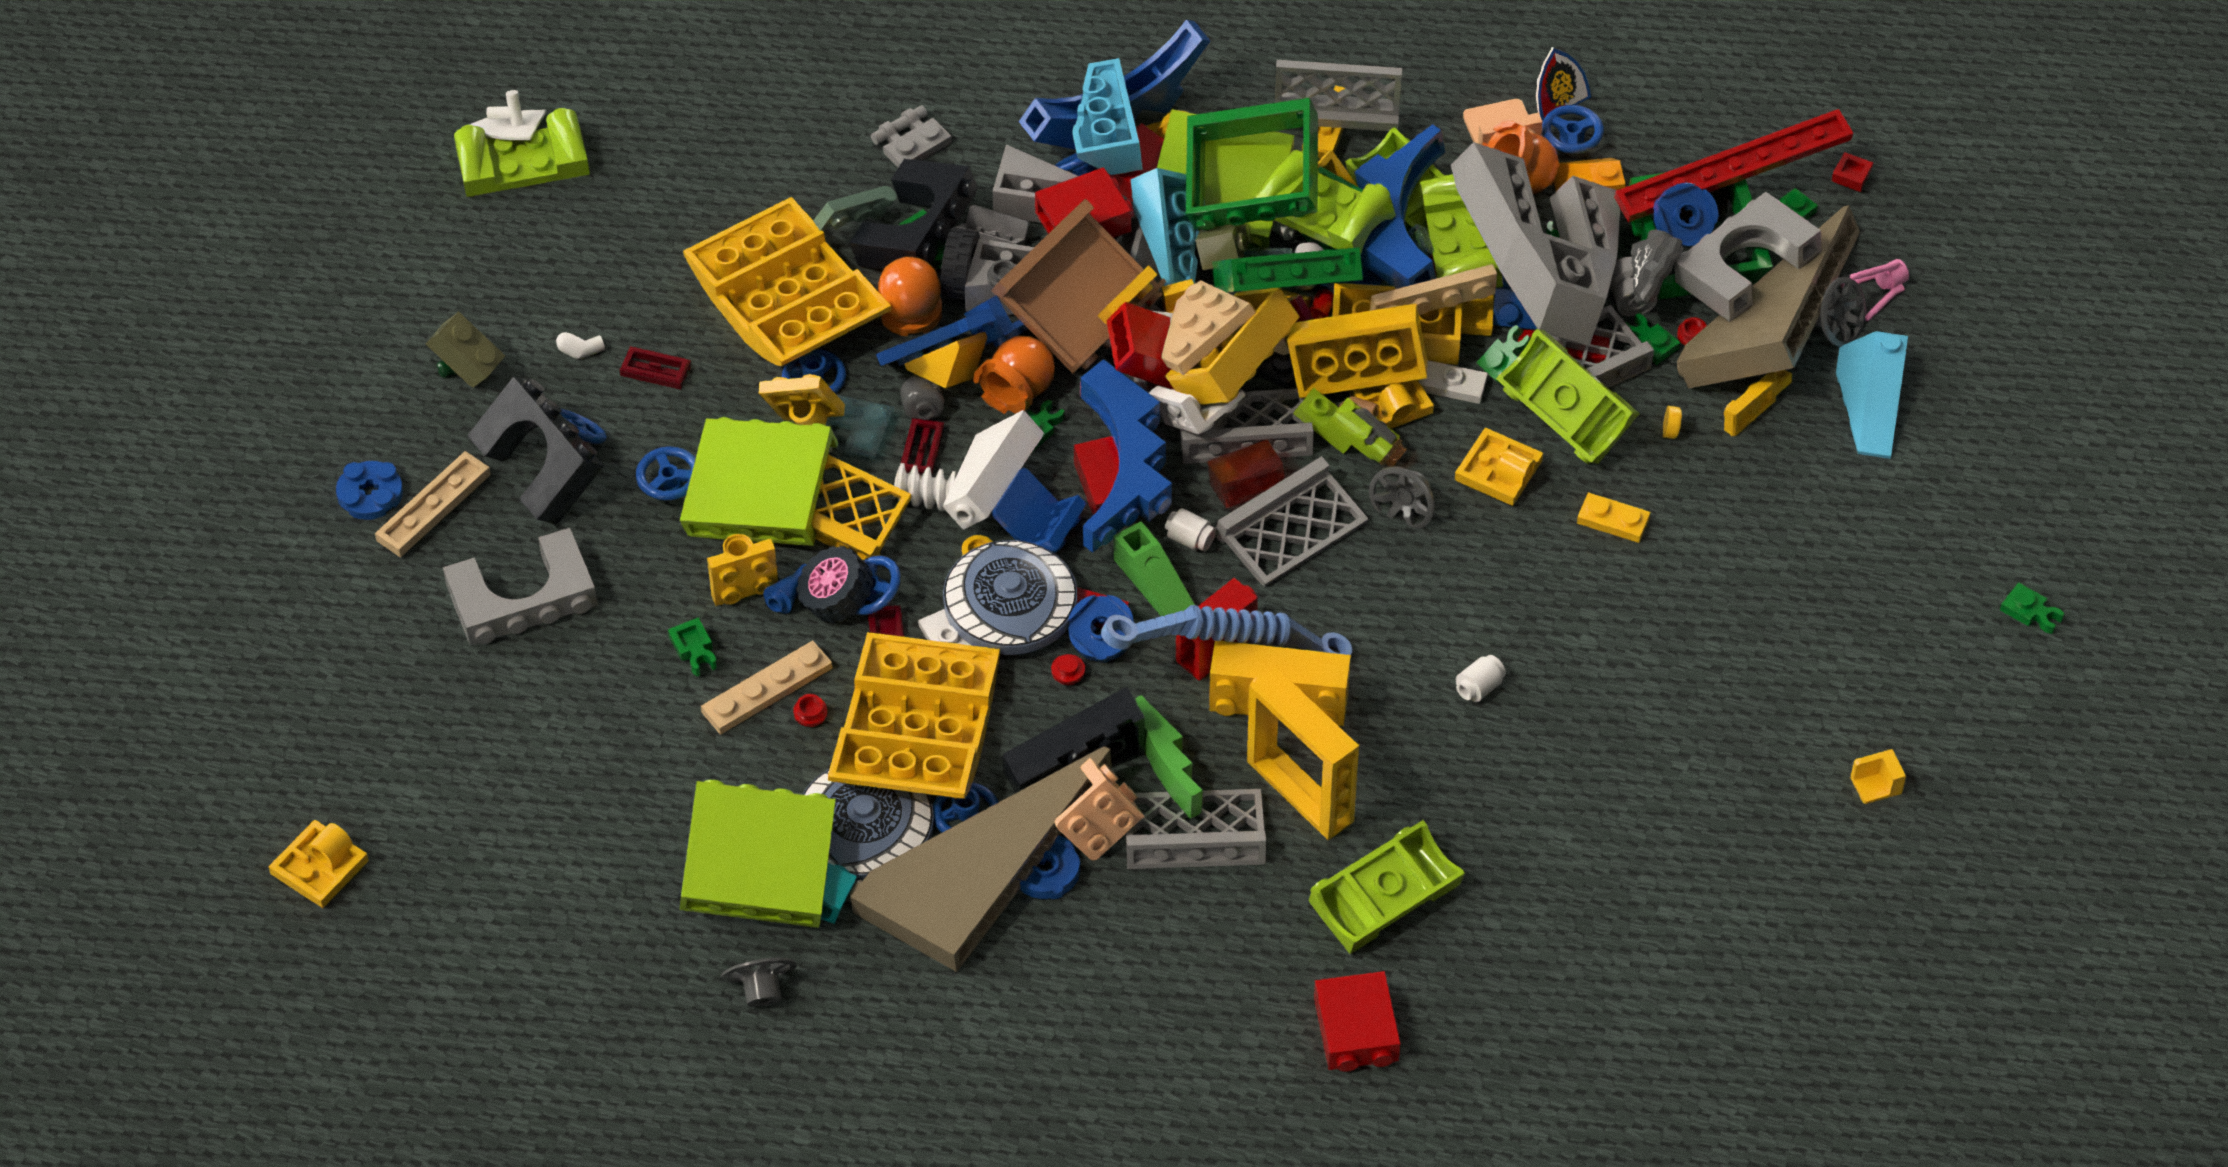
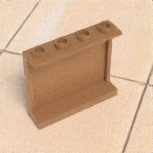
(1068, 283)

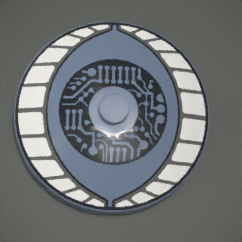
(1010, 596)
(873, 823)

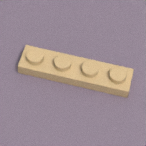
(1441, 291)
(432, 504)
(766, 687)

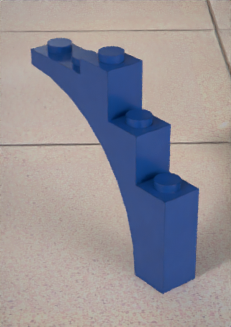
(1149, 87)
(1389, 248)
(1131, 418)

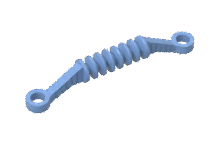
(1221, 624)

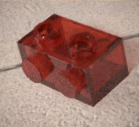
(1247, 471)

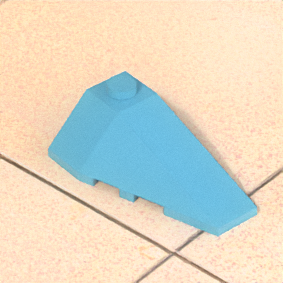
(1105, 123)
(1161, 212)
(1871, 387)

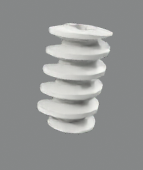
(924, 486)

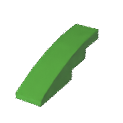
(1170, 765)

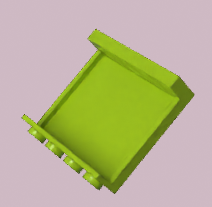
(1232, 166)
(757, 480)
(757, 853)

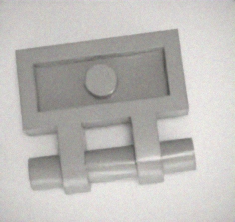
(916, 144)

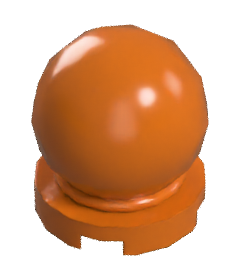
(1538, 153)
(914, 296)
(1016, 374)

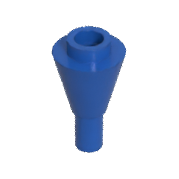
(783, 593)

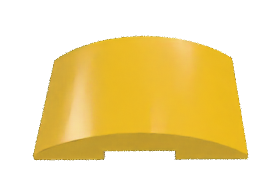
(783, 283)
(916, 716)

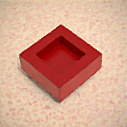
(1852, 172)

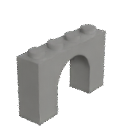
(1760, 224)
(490, 616)

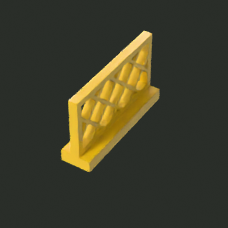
(838, 534)

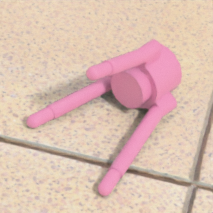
(1887, 276)

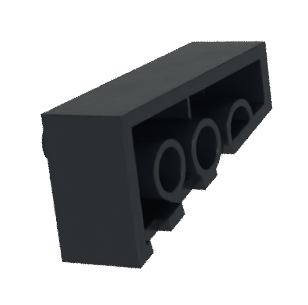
(1108, 723)

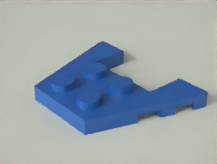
(934, 340)

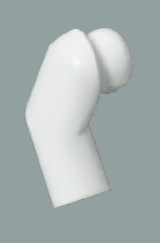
(577, 347)

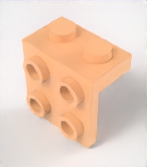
(1484, 118)
(1100, 813)

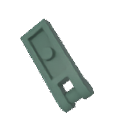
(855, 208)

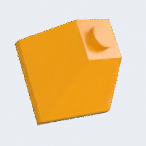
(1600, 171)

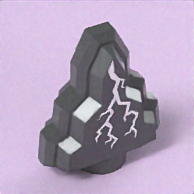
(1653, 263)

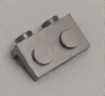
(996, 225)

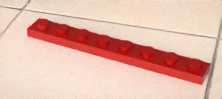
(1739, 162)

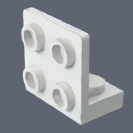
(1185, 411)

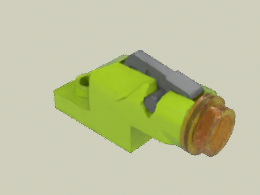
(1351, 426)

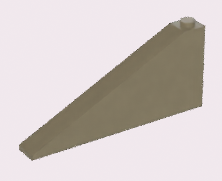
(1778, 323)
(962, 880)

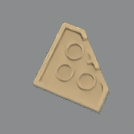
(1201, 323)

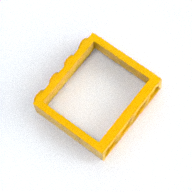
(1326, 808)

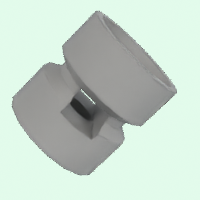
(1623, 292)

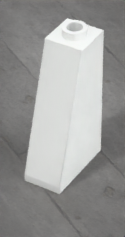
(990, 468)

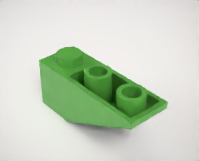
(1150, 569)

